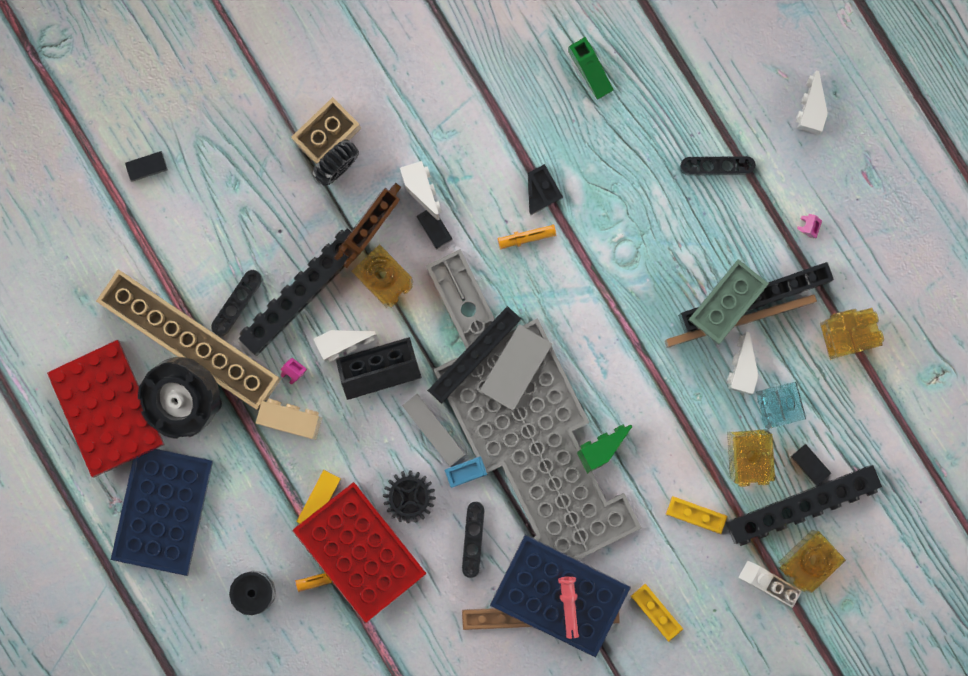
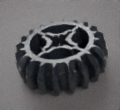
(335, 162)
(395, 486)

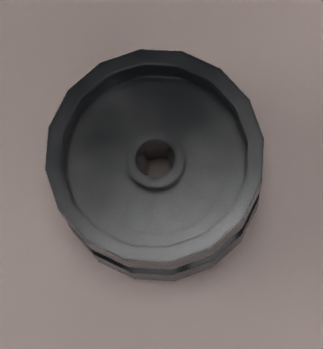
(263, 588)

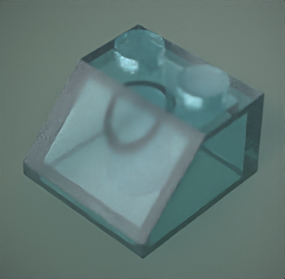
(780, 405)

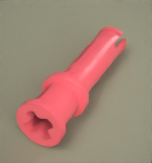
(568, 598)

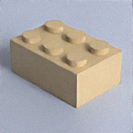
(325, 130)
(289, 419)

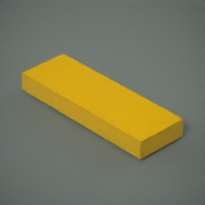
(320, 495)
(696, 515)
(656, 612)

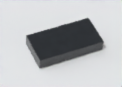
(146, 166)
(435, 229)
(810, 464)

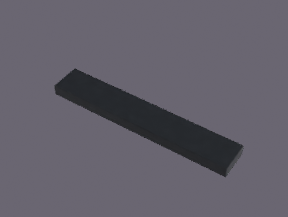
(474, 354)

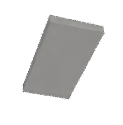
(516, 367)

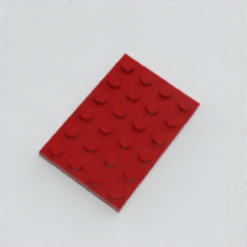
(104, 408)
(359, 552)

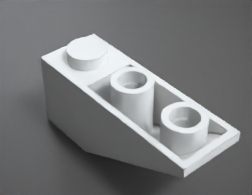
(814, 109)
(418, 187)
(336, 342)
(745, 369)
(770, 584)

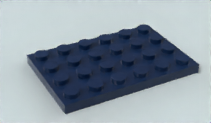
(162, 511)
(533, 594)

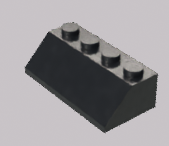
(378, 368)

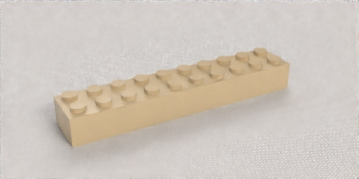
(188, 339)

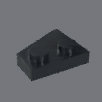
(541, 190)

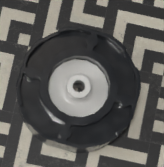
(179, 397)

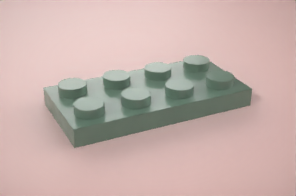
(728, 301)

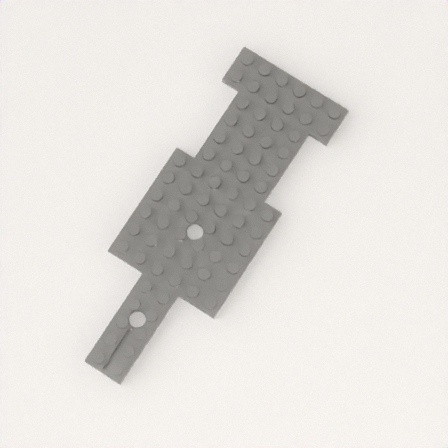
(533, 439)

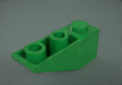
(590, 67)
(600, 452)

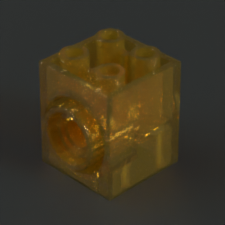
(392, 285)
(851, 332)
(756, 468)
(798, 565)

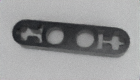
(717, 165)
(239, 304)
(470, 539)

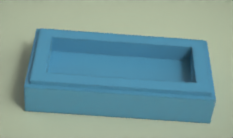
(465, 472)

